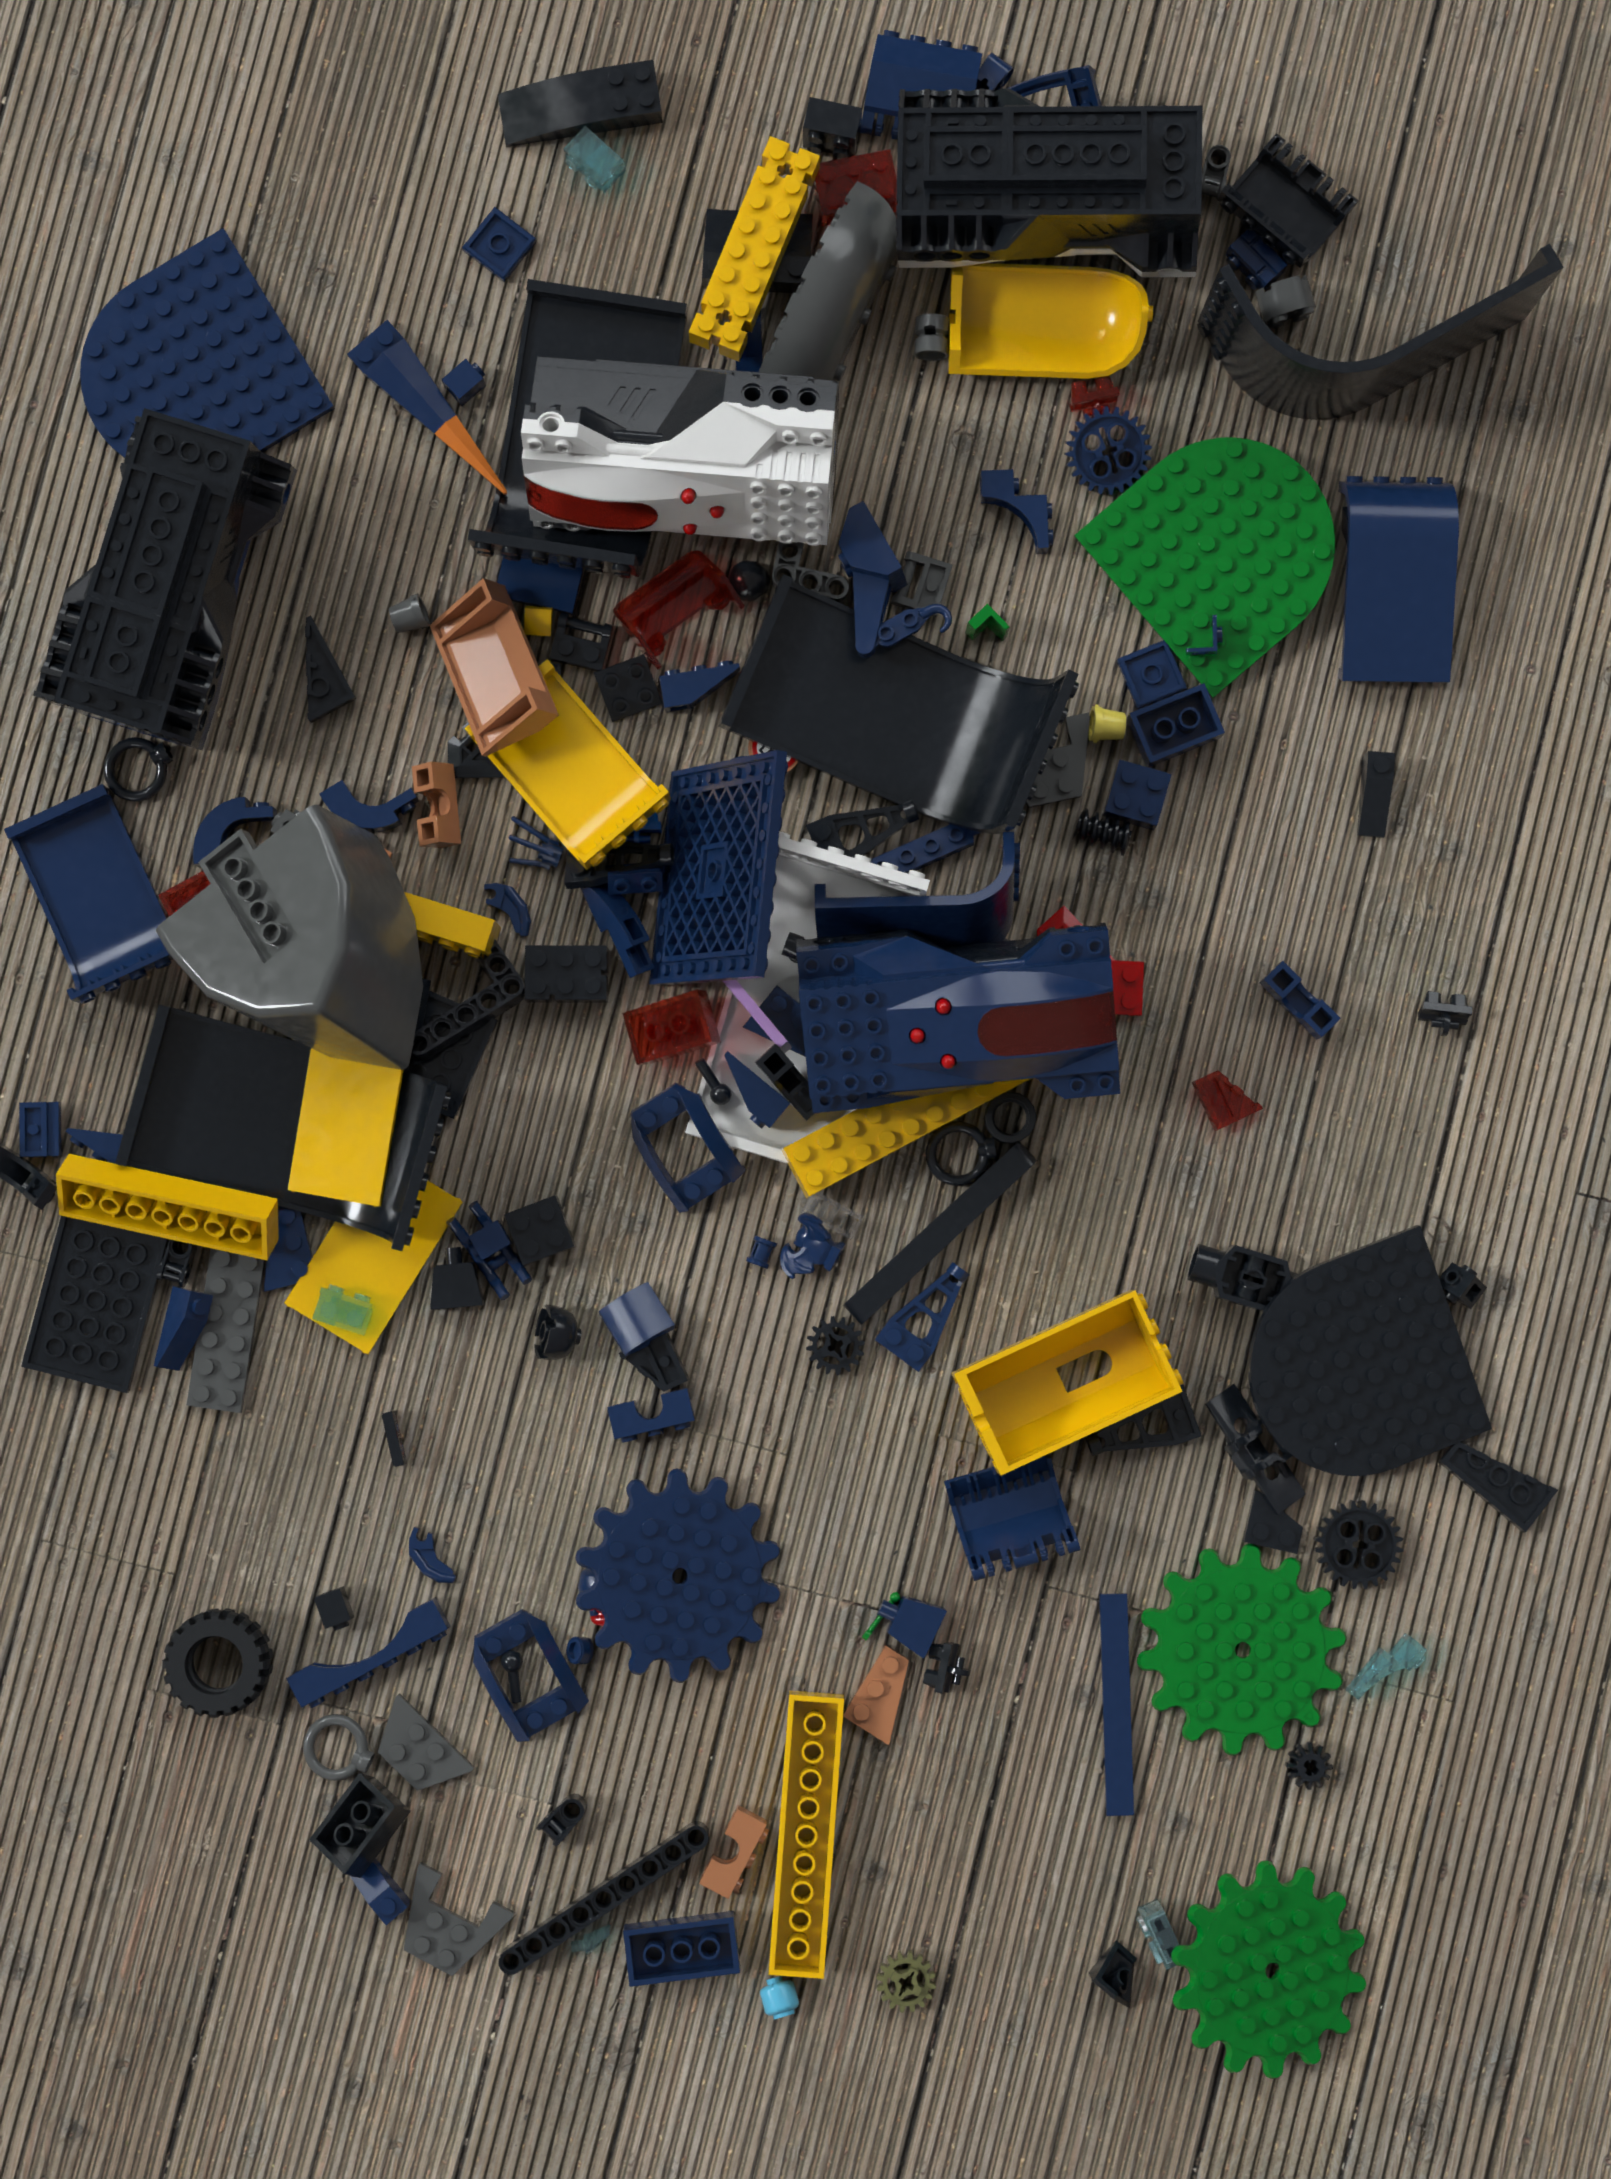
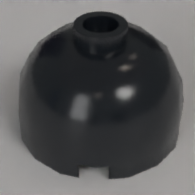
(556, 1333)

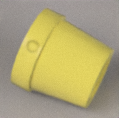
(1106, 724)

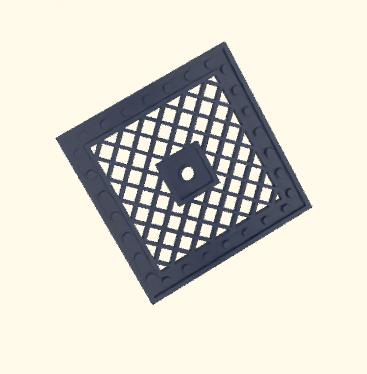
(723, 874)

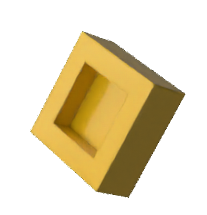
(538, 621)

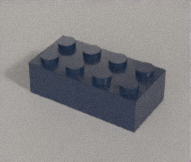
(681, 1948)

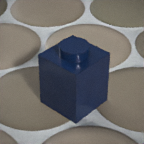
(464, 381)
(489, 1240)

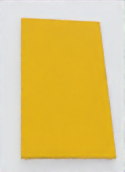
(345, 1129)
(370, 1267)

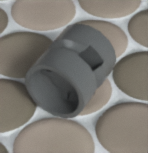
(932, 333)

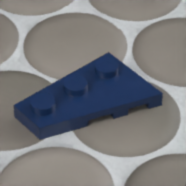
(291, 1252)

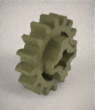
(916, 1988)

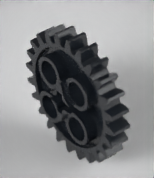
(1383, 1546)

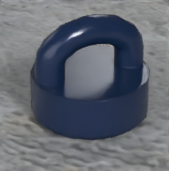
(580, 1650)

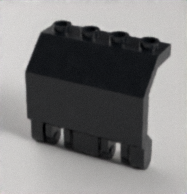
(1285, 205)

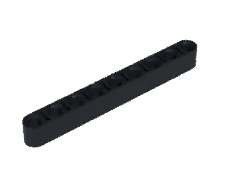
(940, 1232)
(594, 1906)

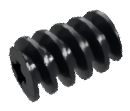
(1103, 831)

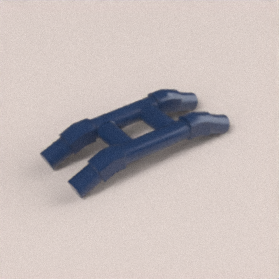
(488, 1268)

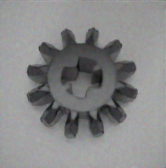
(1318, 1761)

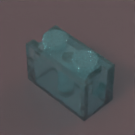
(594, 160)

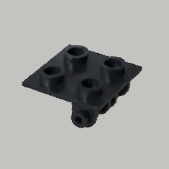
(628, 688)

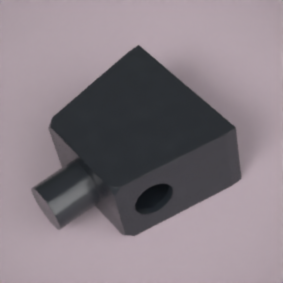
(455, 1283)

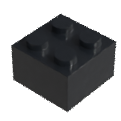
(831, 128)
(540, 1230)

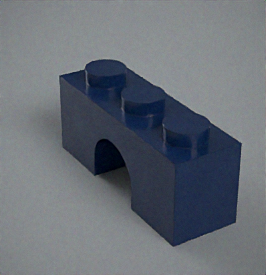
(1302, 1005)
(628, 1422)

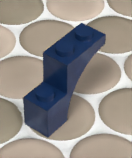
(998, 489)

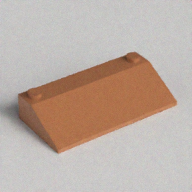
(493, 668)

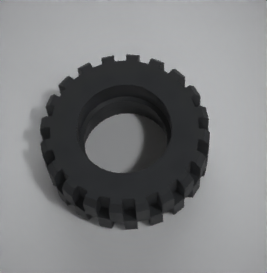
(182, 1673)

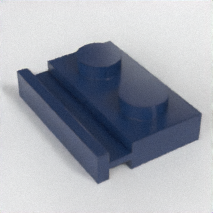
(40, 1129)

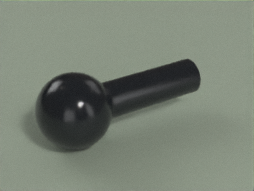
(719, 1093)
(512, 1662)

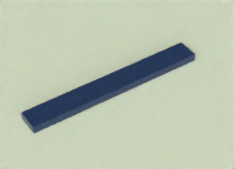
(1116, 1704)

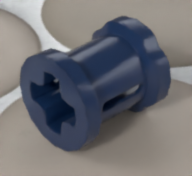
(761, 1252)

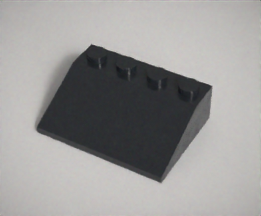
(792, 264)

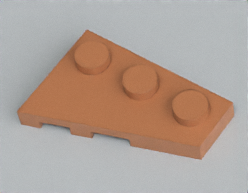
(879, 1695)

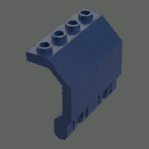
(913, 67)
(1010, 1516)

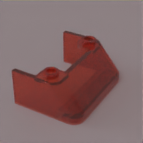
(673, 599)

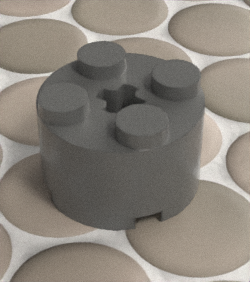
(1285, 301)

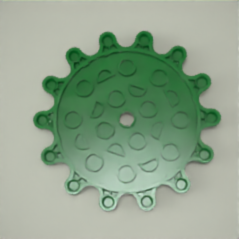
(1200, 1640)
(1229, 1963)

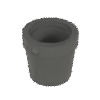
(409, 614)

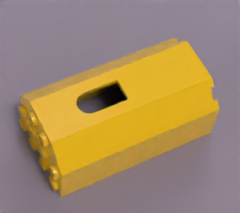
(1022, 1400)

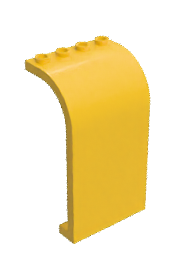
(579, 778)

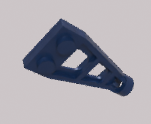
(906, 1345)

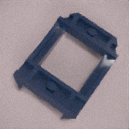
(1079, 83)
(706, 1178)
(548, 1707)

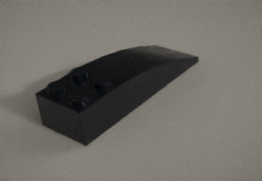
(592, 98)

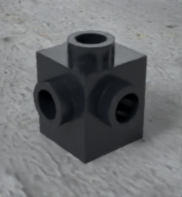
(1461, 1285)

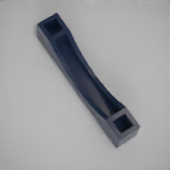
(320, 1679)

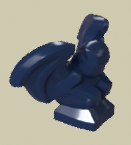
(815, 1246)

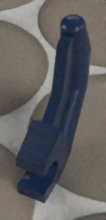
(511, 903)
(425, 1558)

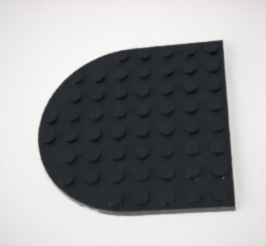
(1364, 1362)

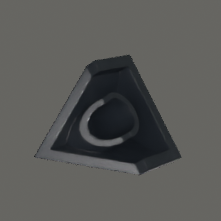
(1115, 1973)

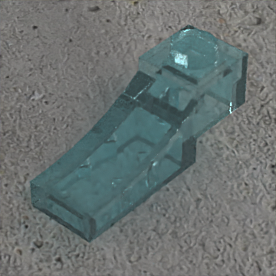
(1405, 1654)

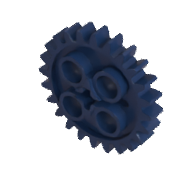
(1085, 459)

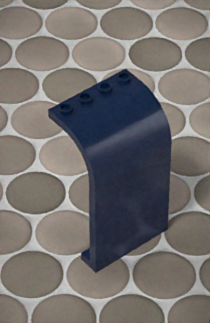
(1399, 579)
(93, 891)
(940, 919)

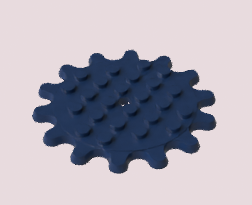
(637, 1566)

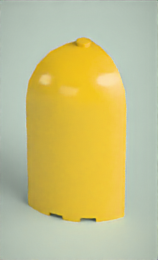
(1044, 320)

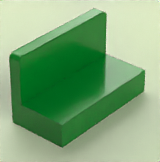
(987, 618)

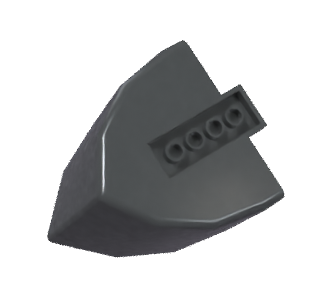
(307, 938)

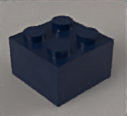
(1137, 794)

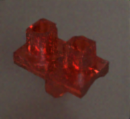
(1081, 399)

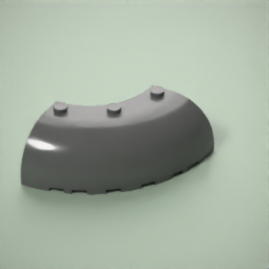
(837, 289)

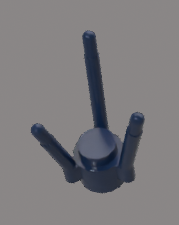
(549, 853)

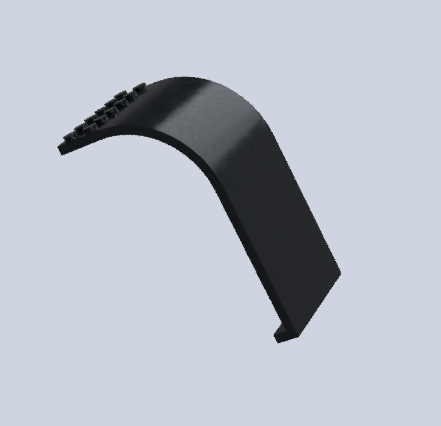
(577, 326)
(1333, 389)
(896, 722)
(227, 1111)

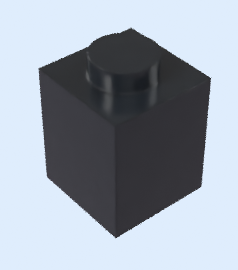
(334, 1608)

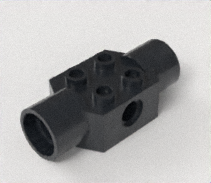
(1240, 1274)

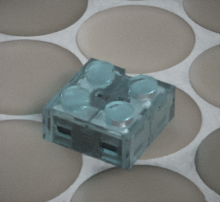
(1156, 1925)

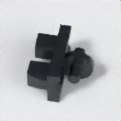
(1445, 1015)
(942, 1679)

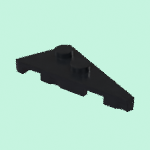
(326, 683)

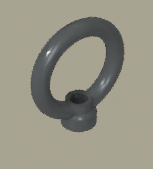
(361, 1759)

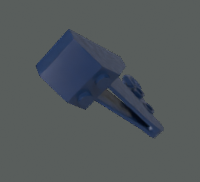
(875, 576)

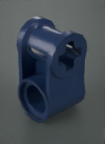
(994, 73)

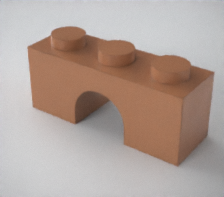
(438, 785)
(724, 1874)

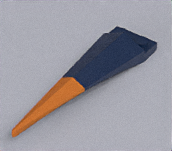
(396, 370)

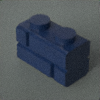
(1255, 260)

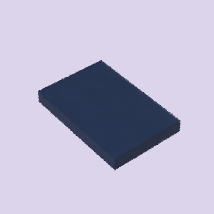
(541, 584)

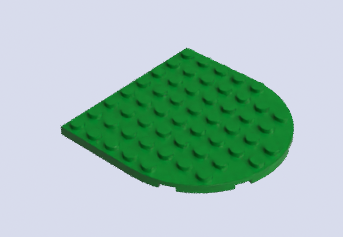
(1222, 535)

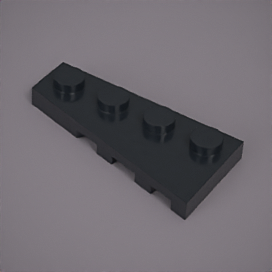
(1502, 1487)

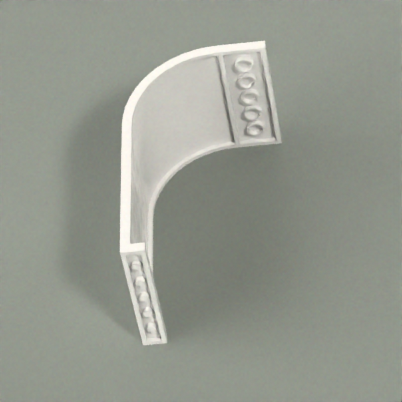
(797, 872)

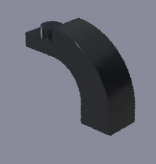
(786, 1079)
(26, 1177)

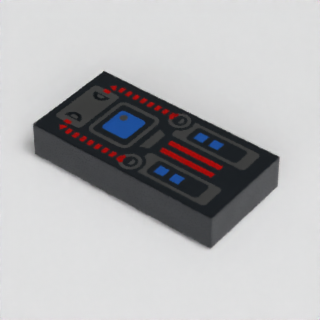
(394, 1438)

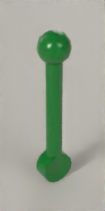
(894, 1598)

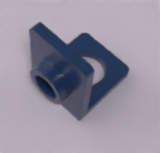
(1216, 638)

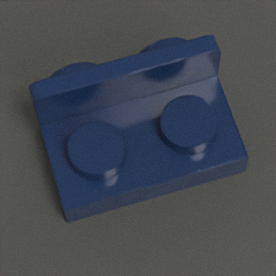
(634, 881)

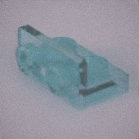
(344, 1311)

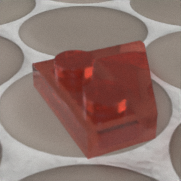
(1222, 1100)

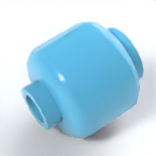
(779, 1997)

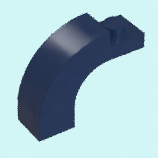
(371, 818)
(223, 820)

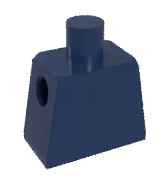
(913, 1622)

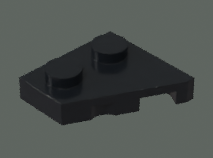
(659, 1363)
(1269, 1529)

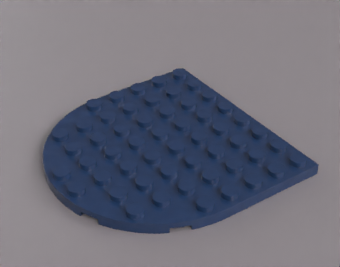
(198, 348)

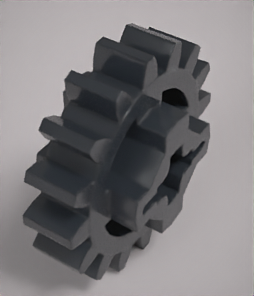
(846, 1339)

